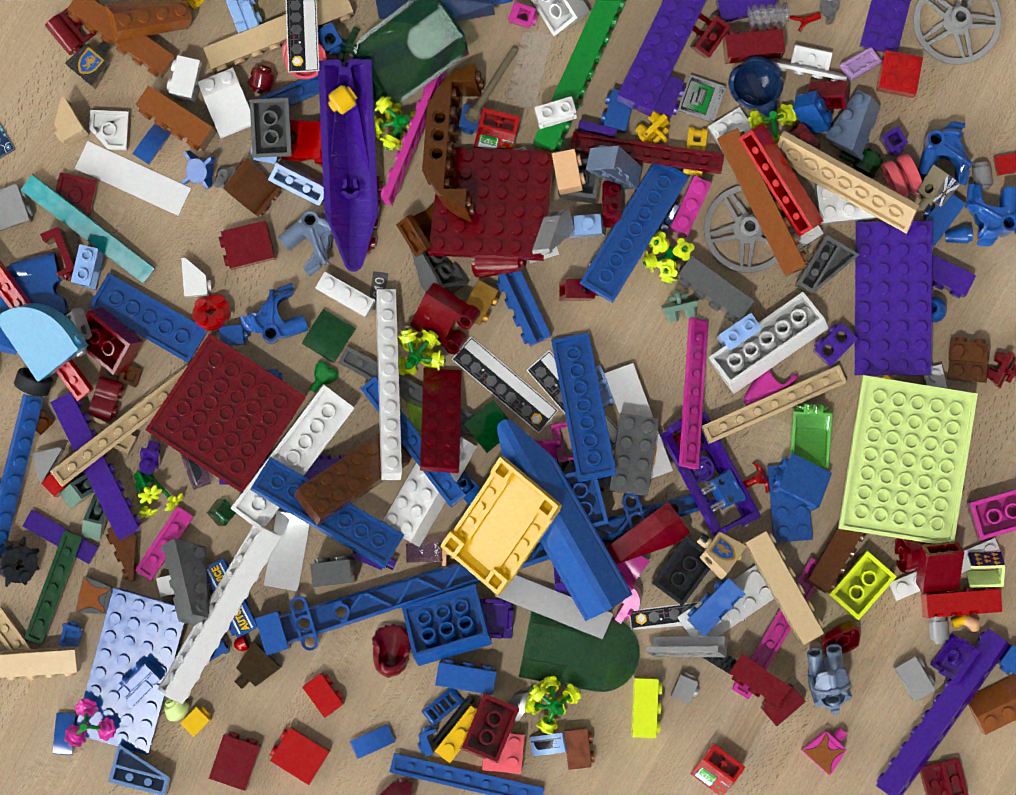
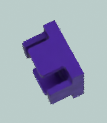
(499, 617)

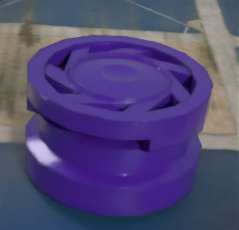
(705, 470)

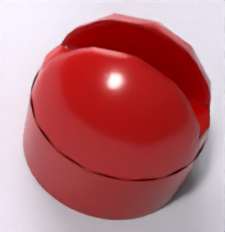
(241, 643)

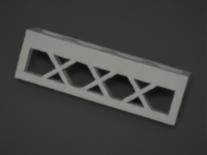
(688, 646)

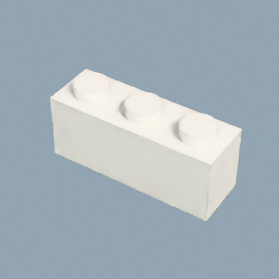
(345, 294)

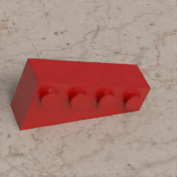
(961, 602)

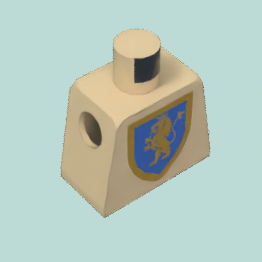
(720, 553)

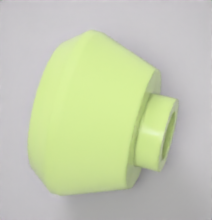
(175, 710)

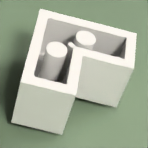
(185, 79)

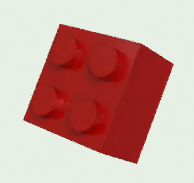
(899, 74)

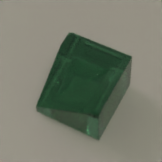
(221, 512)

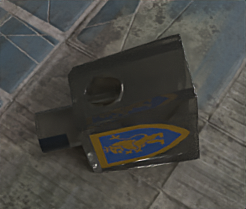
(90, 63)

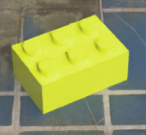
(862, 585)
(646, 707)

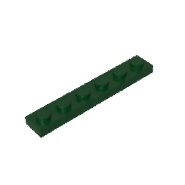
(53, 587)

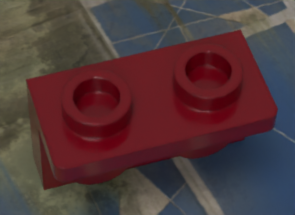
(611, 203)

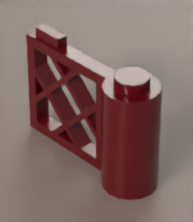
(66, 33)

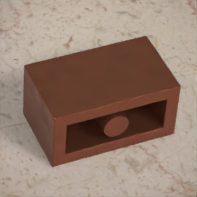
(578, 748)

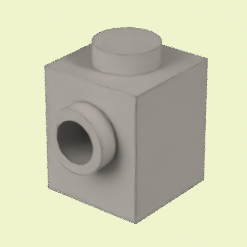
(685, 688)

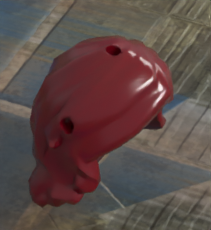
(391, 650)

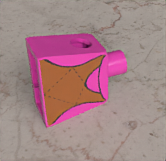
(826, 750)

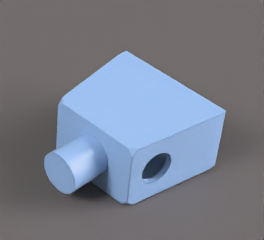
(588, 226)

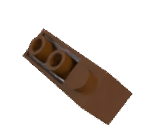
(125, 552)

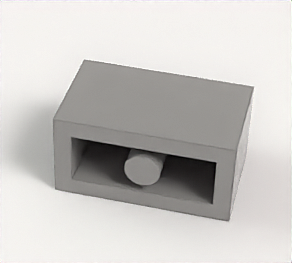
(914, 678)

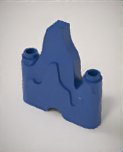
(38, 281)

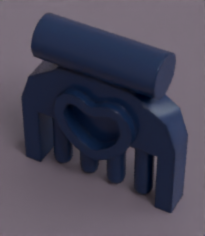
(670, 217)

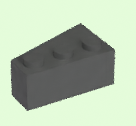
(825, 264)

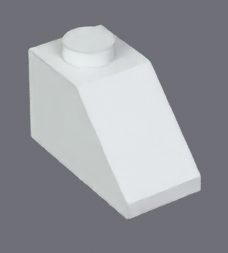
(194, 281)

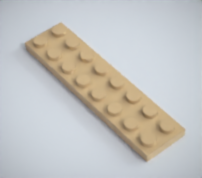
(848, 183)

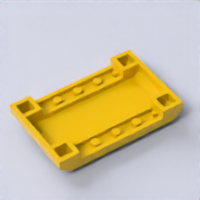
(501, 526)

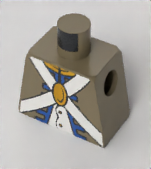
(936, 188)

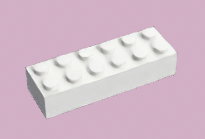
(779, 337)
(420, 501)

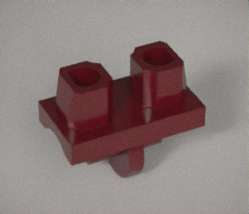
(1006, 362)

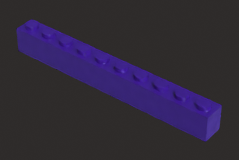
(941, 717)

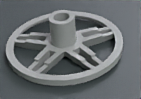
(957, 21)
(745, 228)

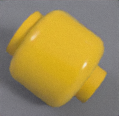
(342, 99)

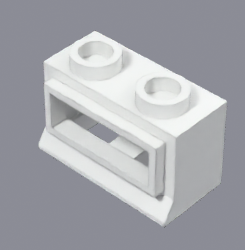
(555, 112)

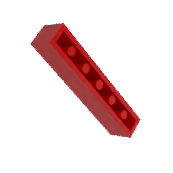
(781, 179)

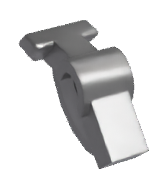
(828, 9)
(222, 174)

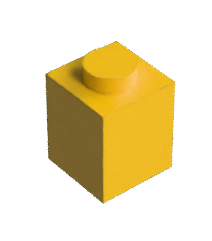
(196, 720)

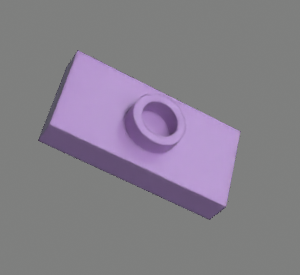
(860, 64)

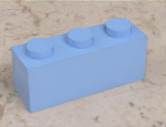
(298, 182)

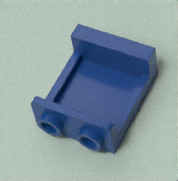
(802, 480)

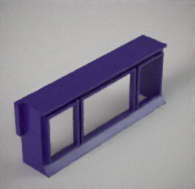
(722, 463)

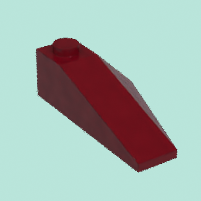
(653, 533)

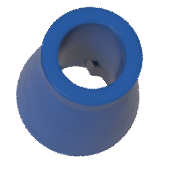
(959, 235)

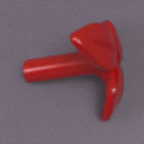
(759, 478)

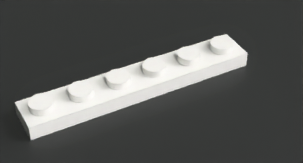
(907, 584)

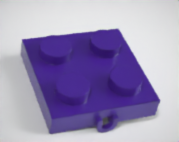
(954, 658)

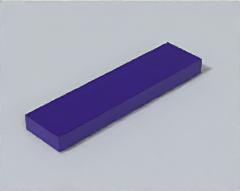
(53, 533)

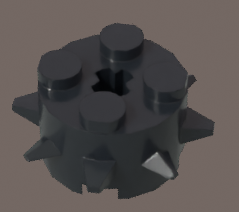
(25, 559)

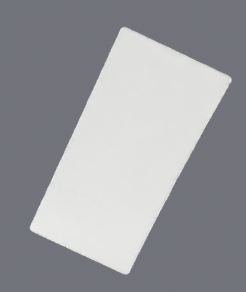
(287, 558)

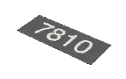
(379, 281)

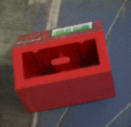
(496, 130)
(717, 770)

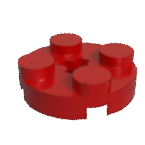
(205, 305)

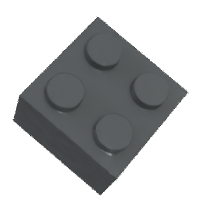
(590, 188)

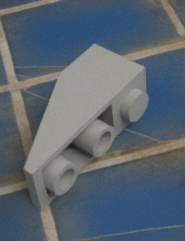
(553, 231)

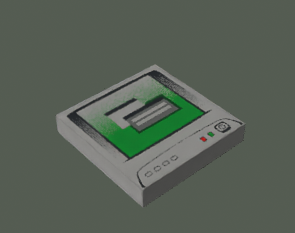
(701, 98)

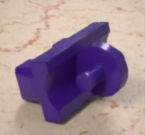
(150, 458)

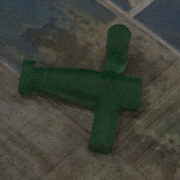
(349, 43)

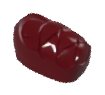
(844, 634)

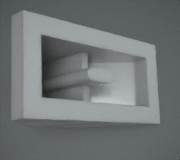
(46, 461)

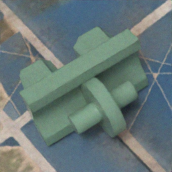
(688, 305)

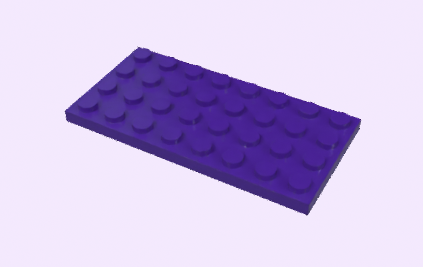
(893, 299)

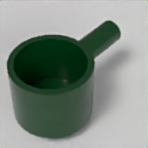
(868, 166)

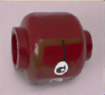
(261, 79)

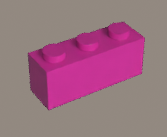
(690, 206)

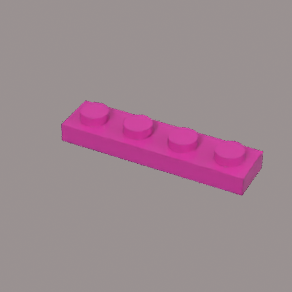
(172, 529)

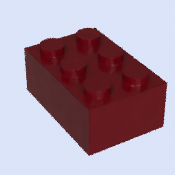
(740, 46)
(111, 341)
(760, 682)
(489, 728)

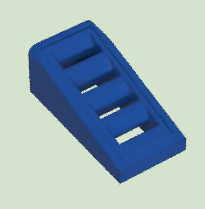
(428, 715)

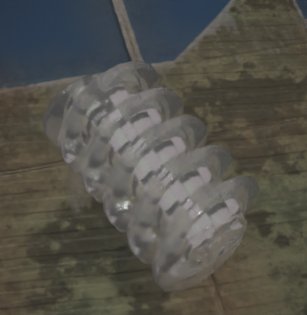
(767, 15)

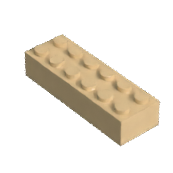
(783, 587)

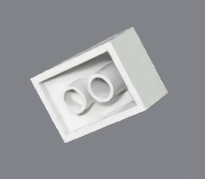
(226, 102)

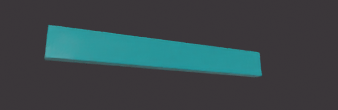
(87, 228)

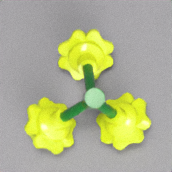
(785, 115)

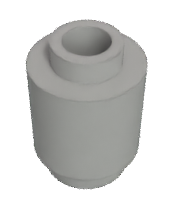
(982, 175)
(938, 630)

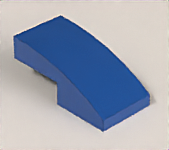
(151, 144)
(62, 722)
(372, 741)

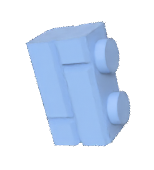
(244, 14)

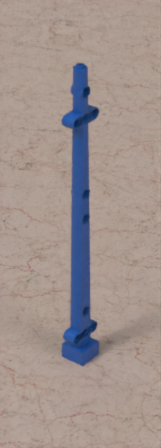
(281, 630)

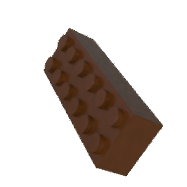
(344, 481)

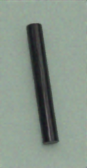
(453, 720)

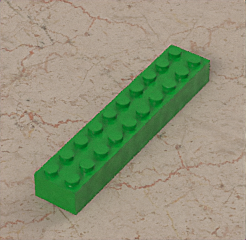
(580, 67)

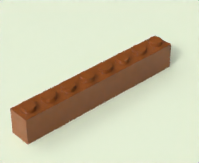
(763, 205)

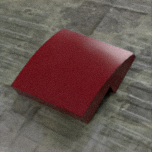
(944, 778)

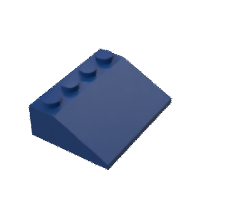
(446, 625)

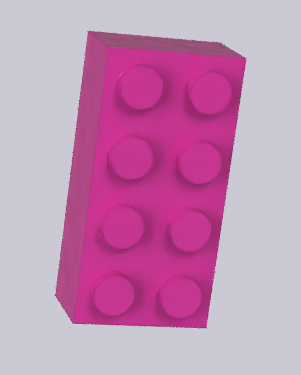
(993, 515)

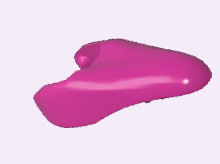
(765, 386)

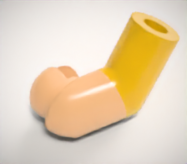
(966, 620)

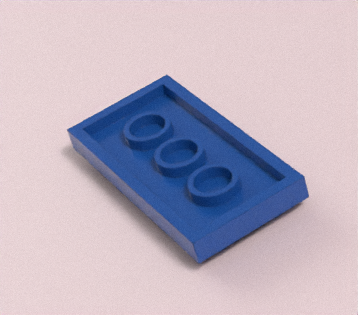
(789, 516)

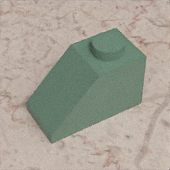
(77, 491)
(94, 520)

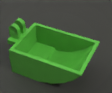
(811, 433)

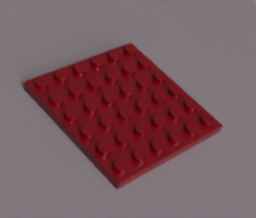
(510, 203)
(225, 413)

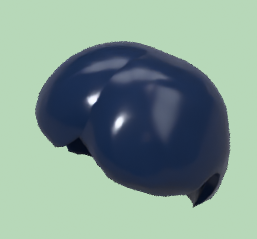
(756, 84)

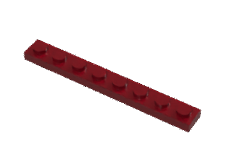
(653, 153)

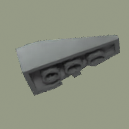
(439, 271)

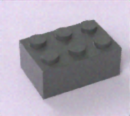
(270, 127)

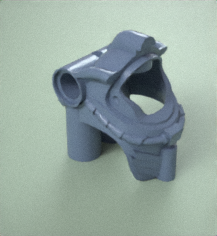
(319, 236)
(828, 678)

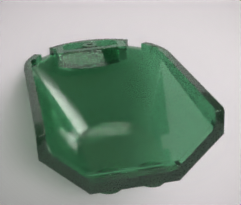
(411, 48)
(579, 656)

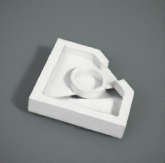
(110, 128)

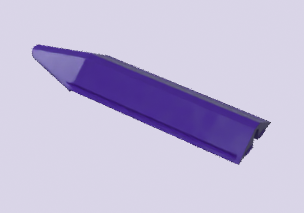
(349, 159)

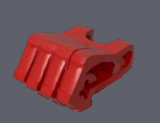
(308, 142)

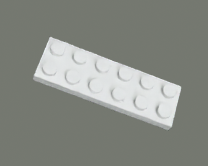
(756, 597)

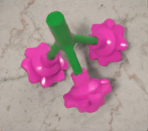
(76, 734)

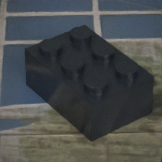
(682, 572)

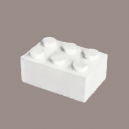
(836, 209)

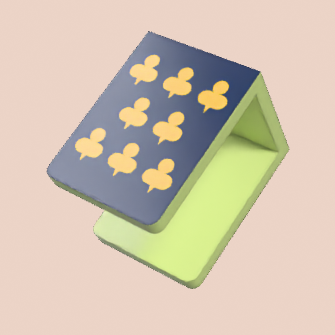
(988, 578)

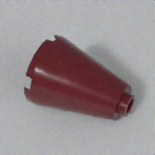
(491, 267)
(908, 554)

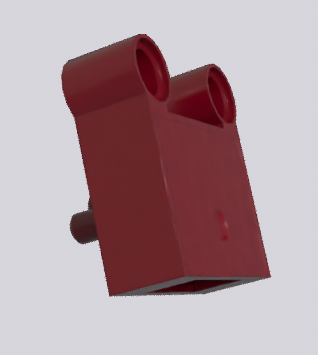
(440, 313)

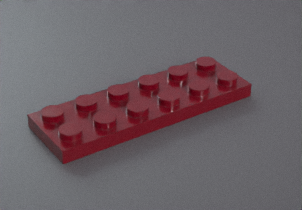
(440, 420)

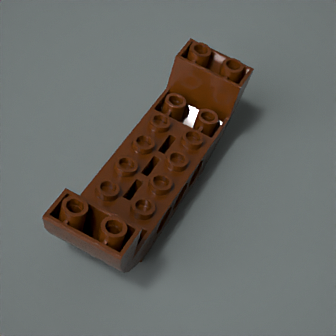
(442, 136)

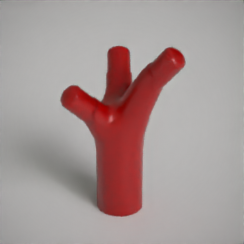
(806, 19)

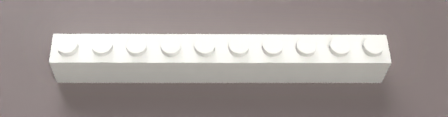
(388, 384)
(221, 610)

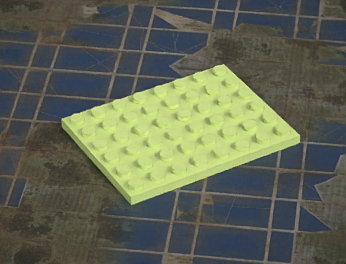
(907, 460)

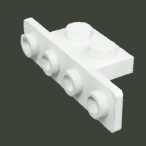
(810, 61)

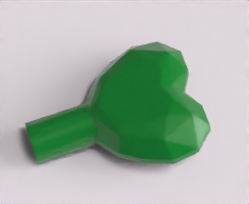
(323, 375)

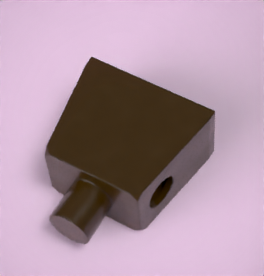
(255, 666)

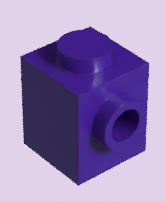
(894, 141)

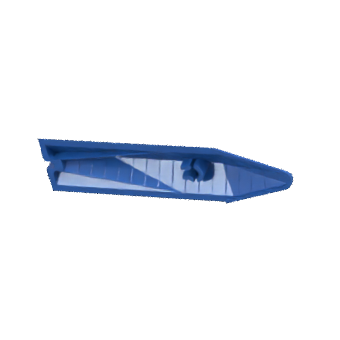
(571, 537)

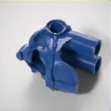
(947, 148)
(990, 218)
(269, 318)

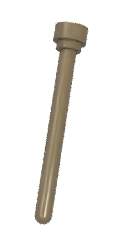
(474, 113)

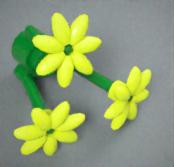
(145, 481)

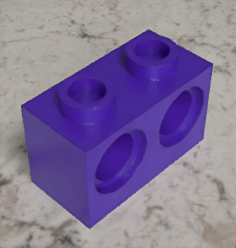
(838, 348)

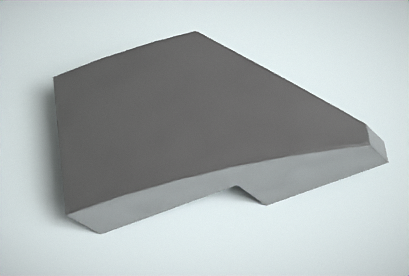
(519, 701)

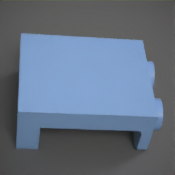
(87, 267)
(739, 332)

